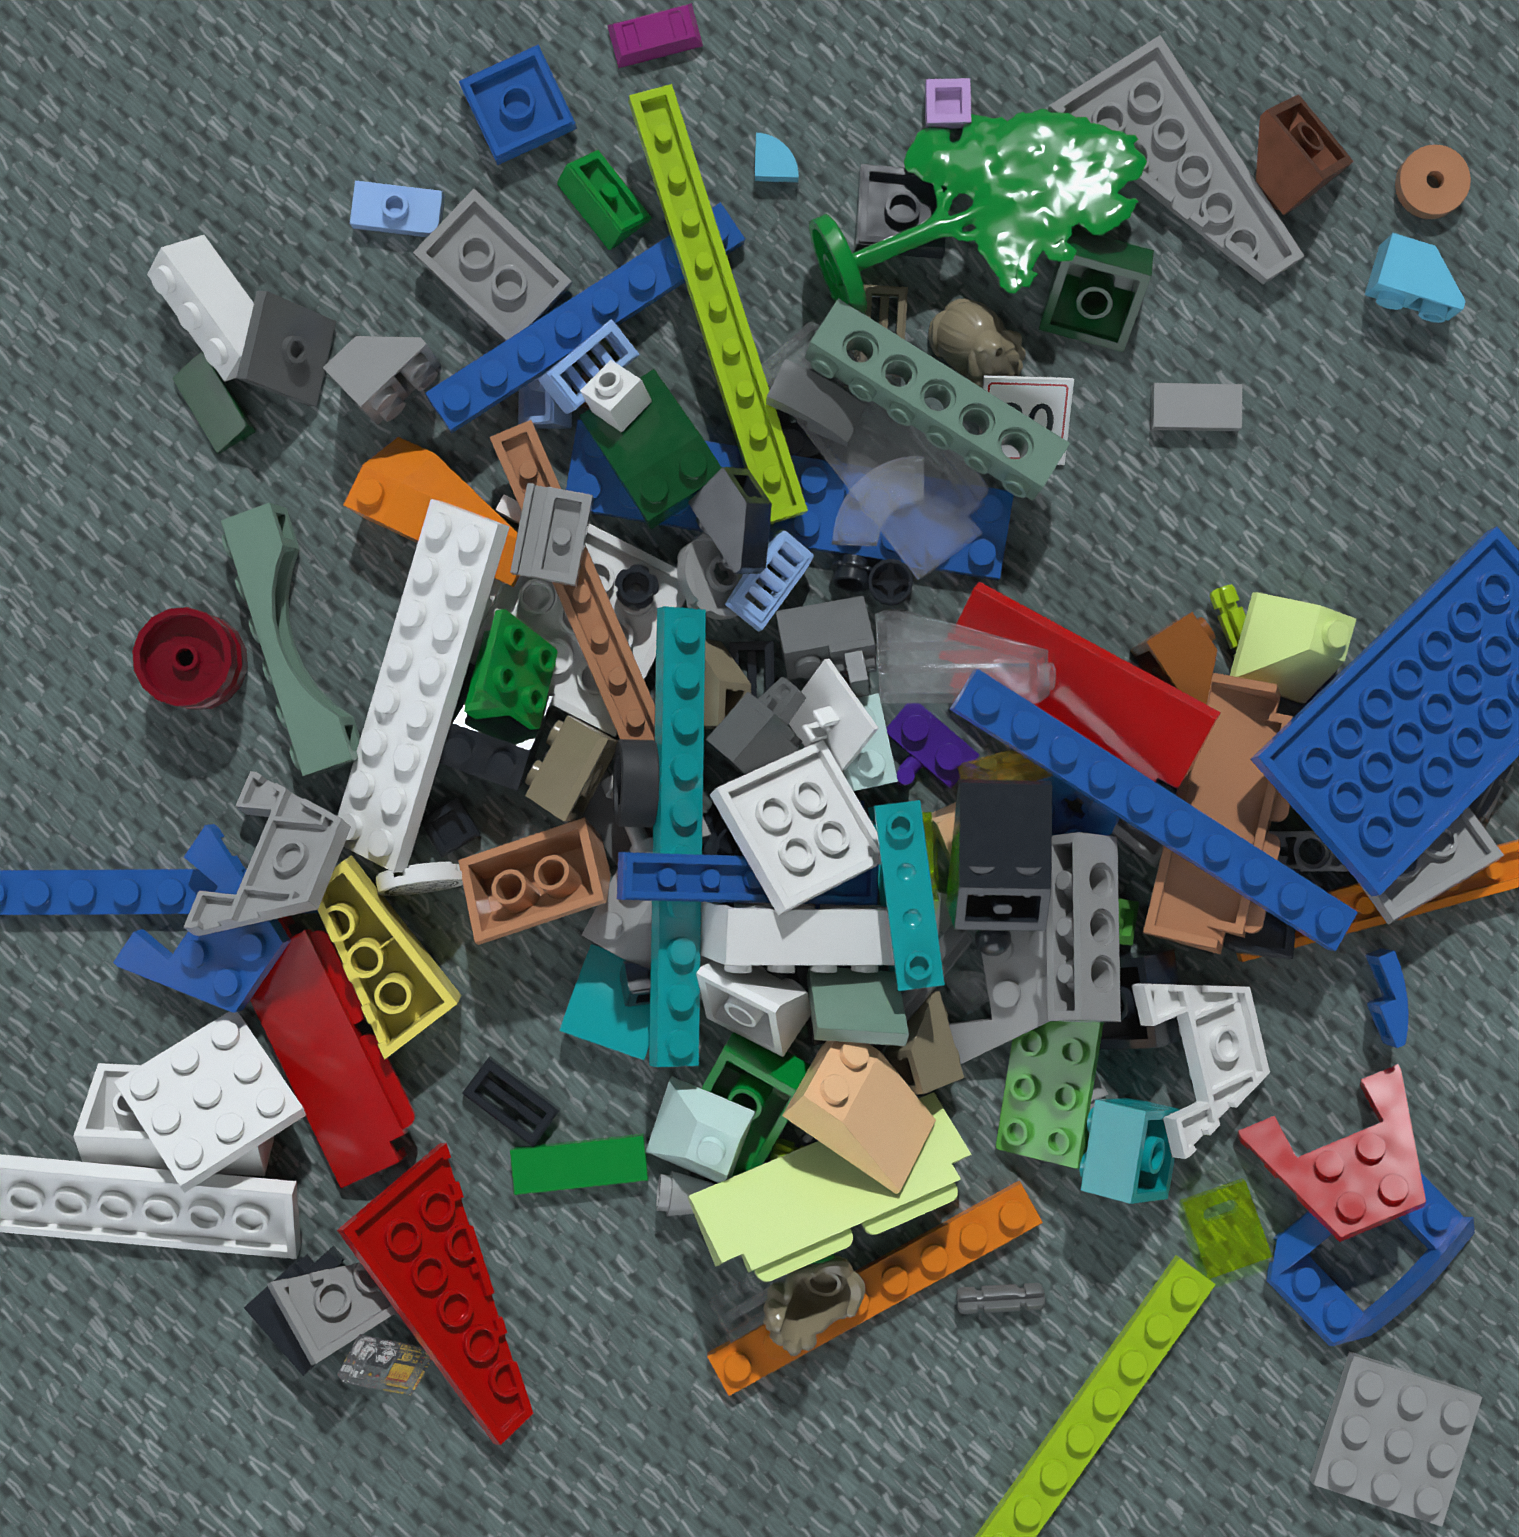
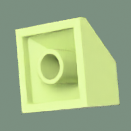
(1291, 644)

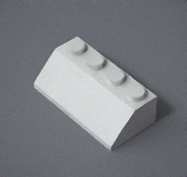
(114, 1136)

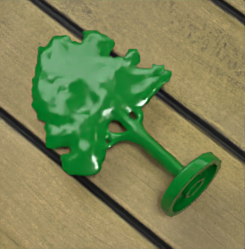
(1027, 191)

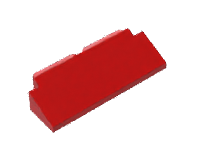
(1102, 694)
(333, 1069)

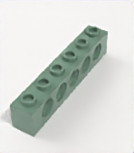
(925, 378)

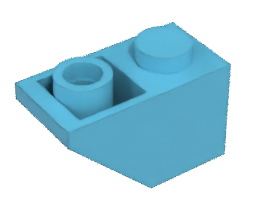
(1414, 277)

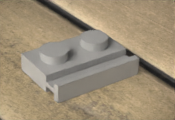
(552, 534)

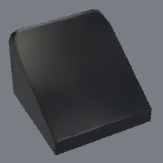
(635, 984)

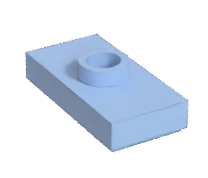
(396, 209)

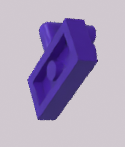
(928, 746)

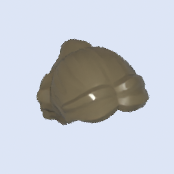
(975, 341)
(811, 1302)

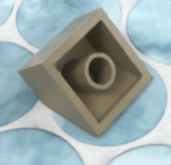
(570, 769)

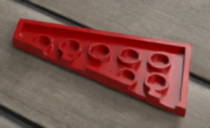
(439, 1285)

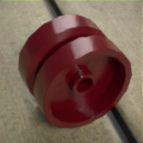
(163, 654)

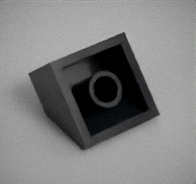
(493, 746)
(1142, 968)

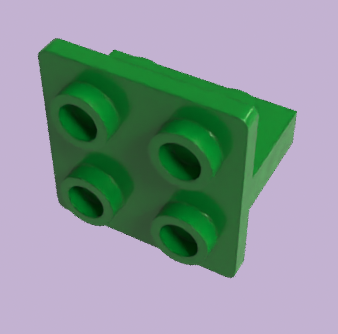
(511, 672)

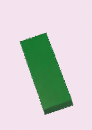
(579, 1164)

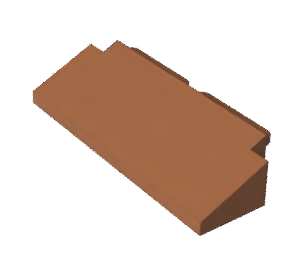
(1230, 789)

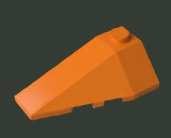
(397, 490)

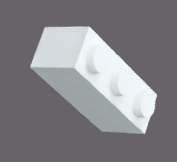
(205, 300)

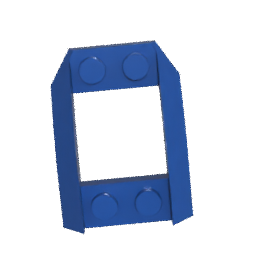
(1327, 1307)

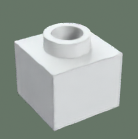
(616, 395)

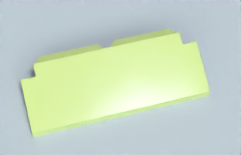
(810, 1199)

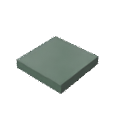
(857, 1007)

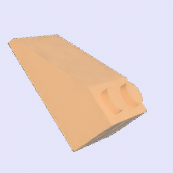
(862, 1111)

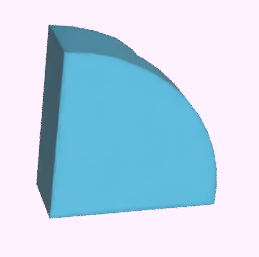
(774, 160)

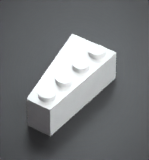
(800, 936)

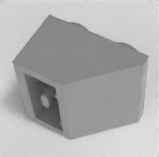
(383, 372)

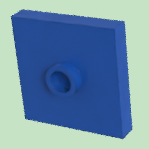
(518, 104)

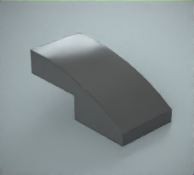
(818, 401)

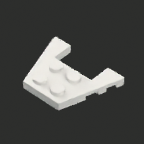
(1220, 1048)

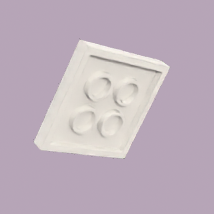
(799, 826)
(210, 1099)

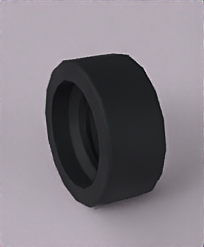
(635, 783)

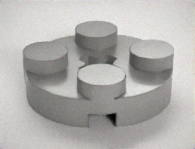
(698, 582)

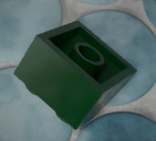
(1098, 291)

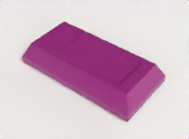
(655, 35)

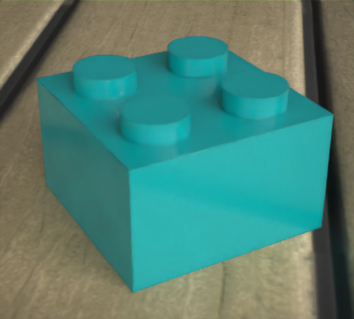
(1127, 1151)

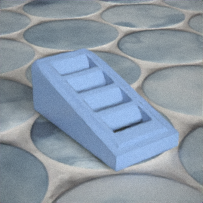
(559, 389)
(788, 559)

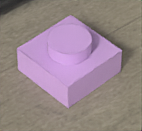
(947, 103)

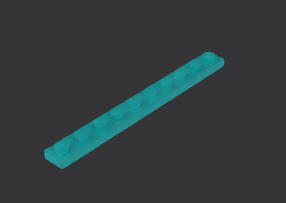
(678, 831)

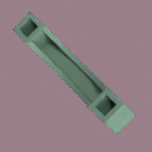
(264, 557)

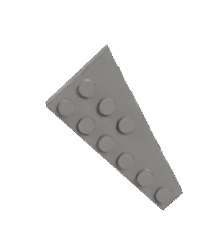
(1187, 157)

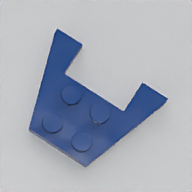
(217, 966)

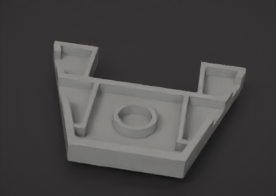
(287, 866)
(1014, 987)

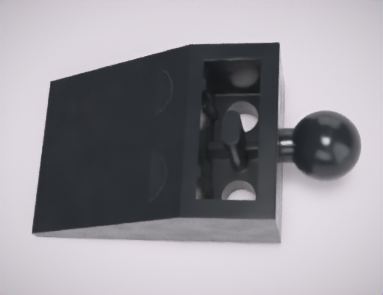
(1000, 860)

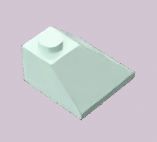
(699, 1131)

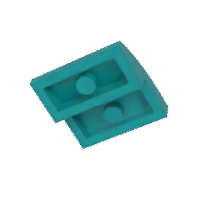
(599, 1010)

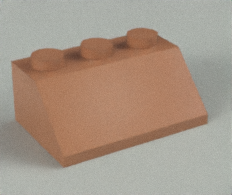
(535, 880)

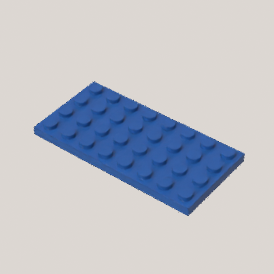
(1410, 721)

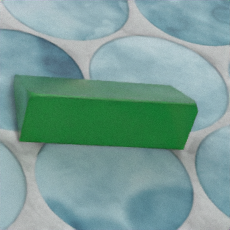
(602, 199)

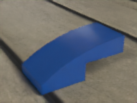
(1390, 1009)

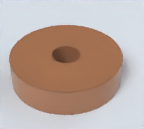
(1446, 167)

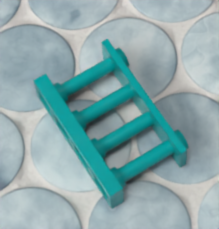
(907, 894)

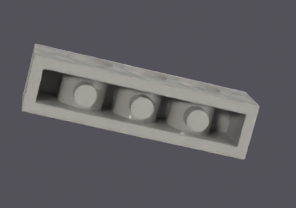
(1083, 930)

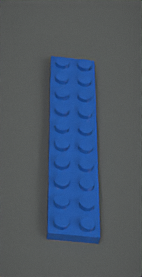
(823, 497)

